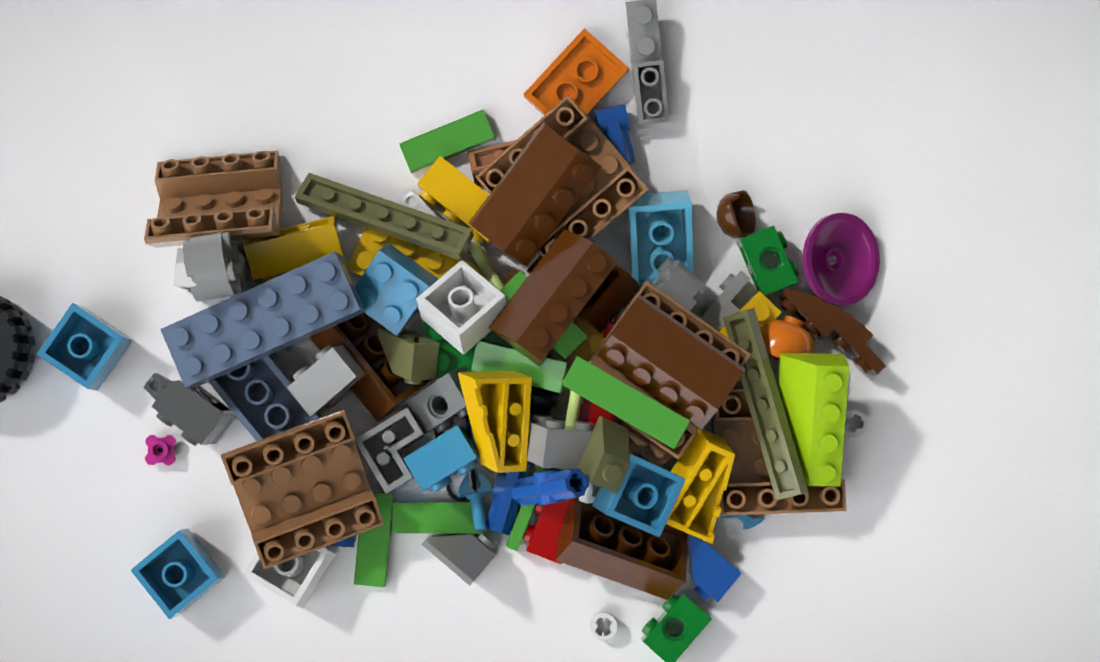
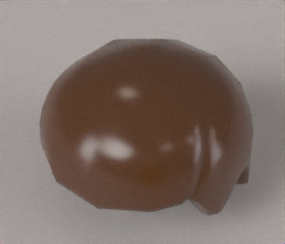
(736, 214)

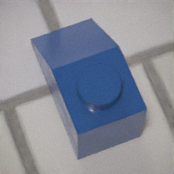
(710, 570)

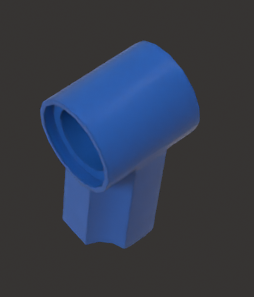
(615, 125)

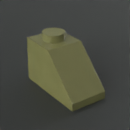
(410, 355)
(606, 455)

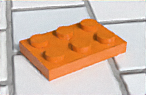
(582, 71)

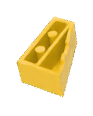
(499, 417)
(707, 470)

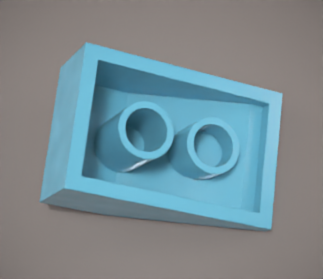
(658, 231)

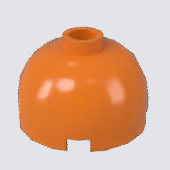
(786, 337)

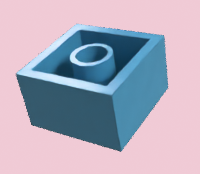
(391, 288)
(84, 347)
(442, 458)
(644, 496)
(178, 573)

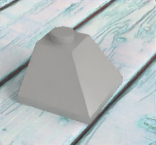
(462, 553)

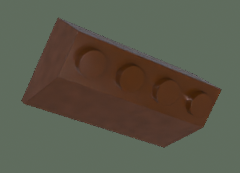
(535, 194)
(553, 295)
(671, 362)
(379, 388)
(622, 551)

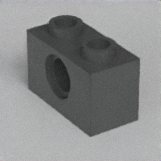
(430, 405)

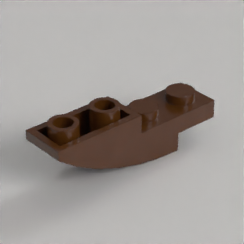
(825, 318)

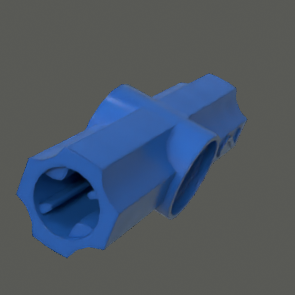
(550, 487)
(503, 506)

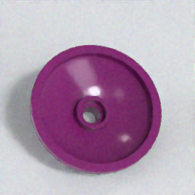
(851, 262)

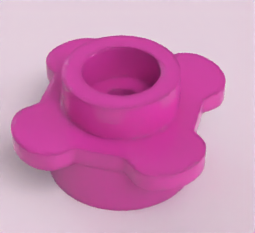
(168, 445)

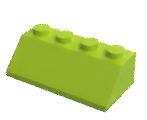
(815, 405)

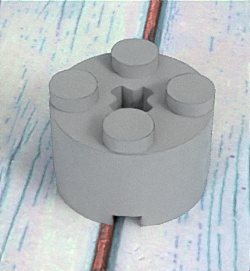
(211, 266)
(678, 283)

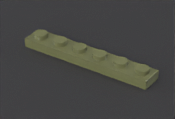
(384, 216)
(766, 407)

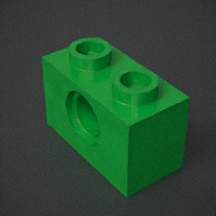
(768, 242)
(669, 646)

